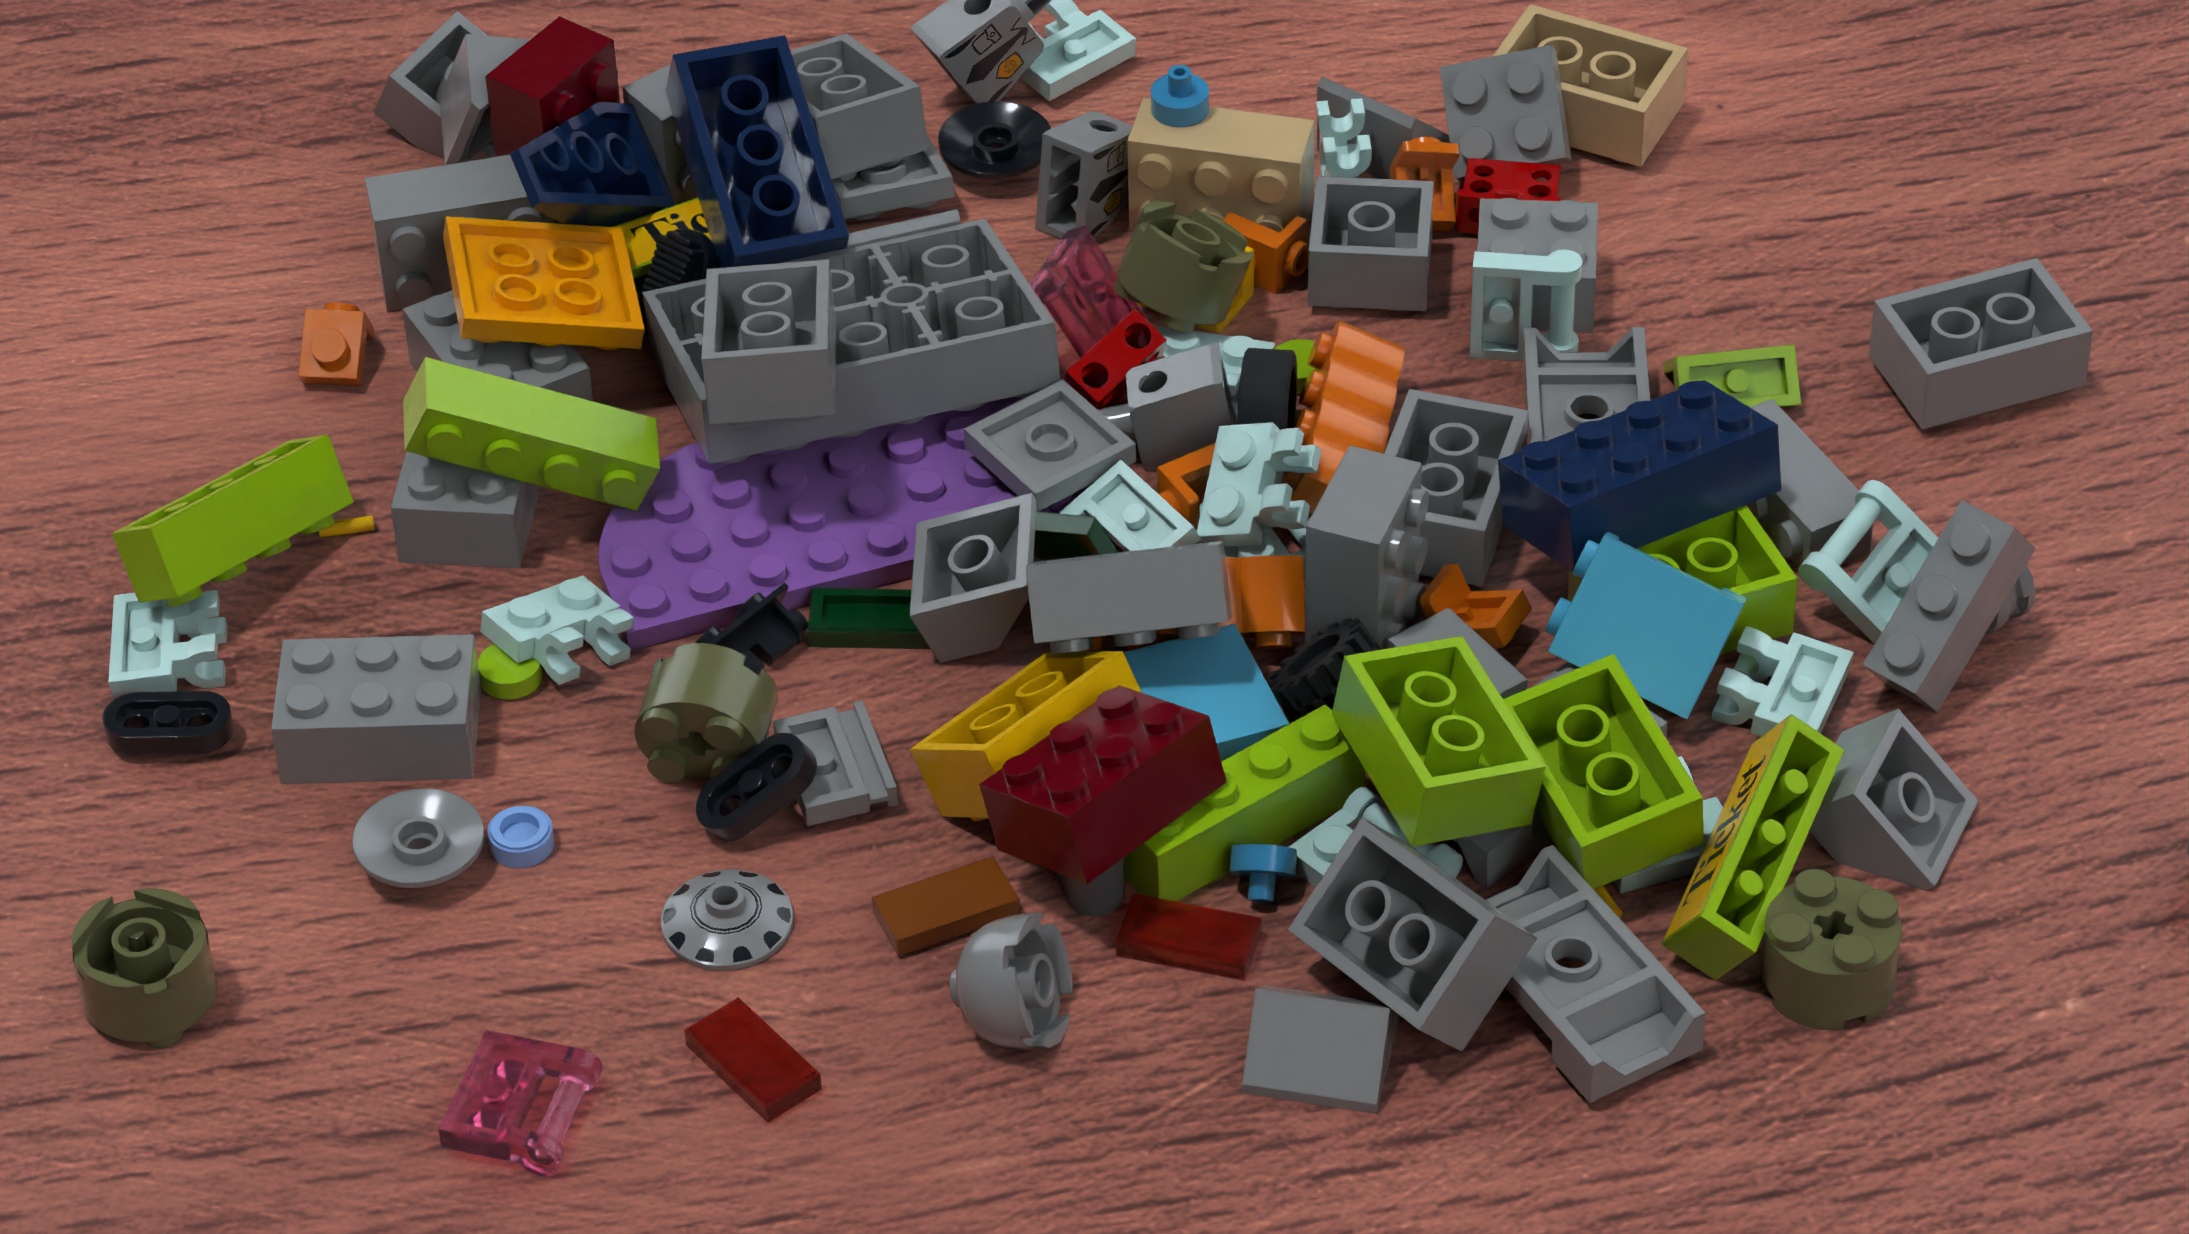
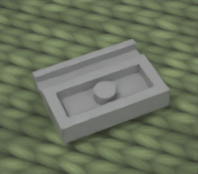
(849, 763)

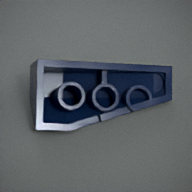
(594, 169)

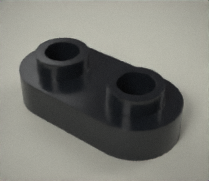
(168, 723)
(756, 786)

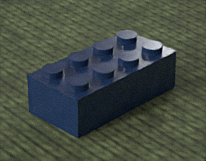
(754, 154)
(1640, 472)

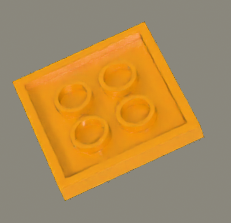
(542, 283)

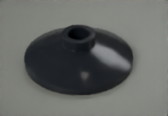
(993, 139)

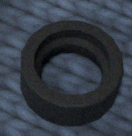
(1268, 387)

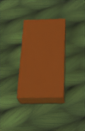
(945, 906)

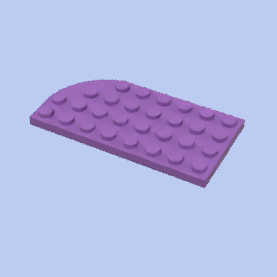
(796, 517)

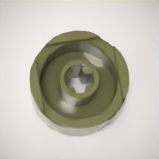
(1183, 266)
(702, 712)
(1830, 950)
(144, 967)

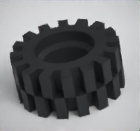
(1313, 672)

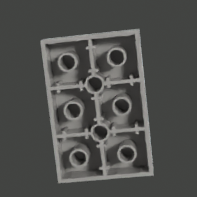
(918, 333)

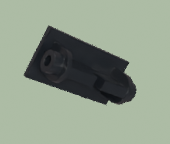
(763, 626)

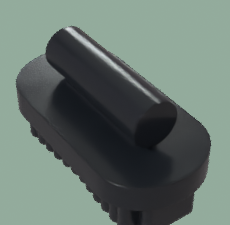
(679, 259)

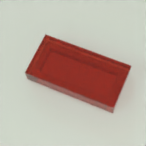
(1189, 937)
(753, 1059)

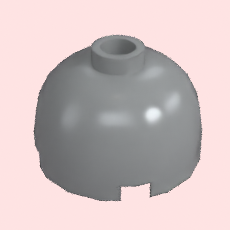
(1013, 982)

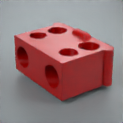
(1506, 180)
(1103, 369)

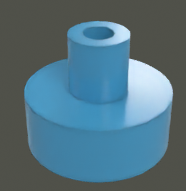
(1179, 98)
(1263, 866)

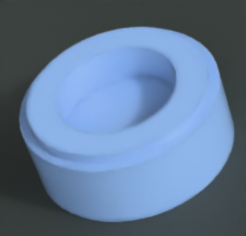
(520, 837)

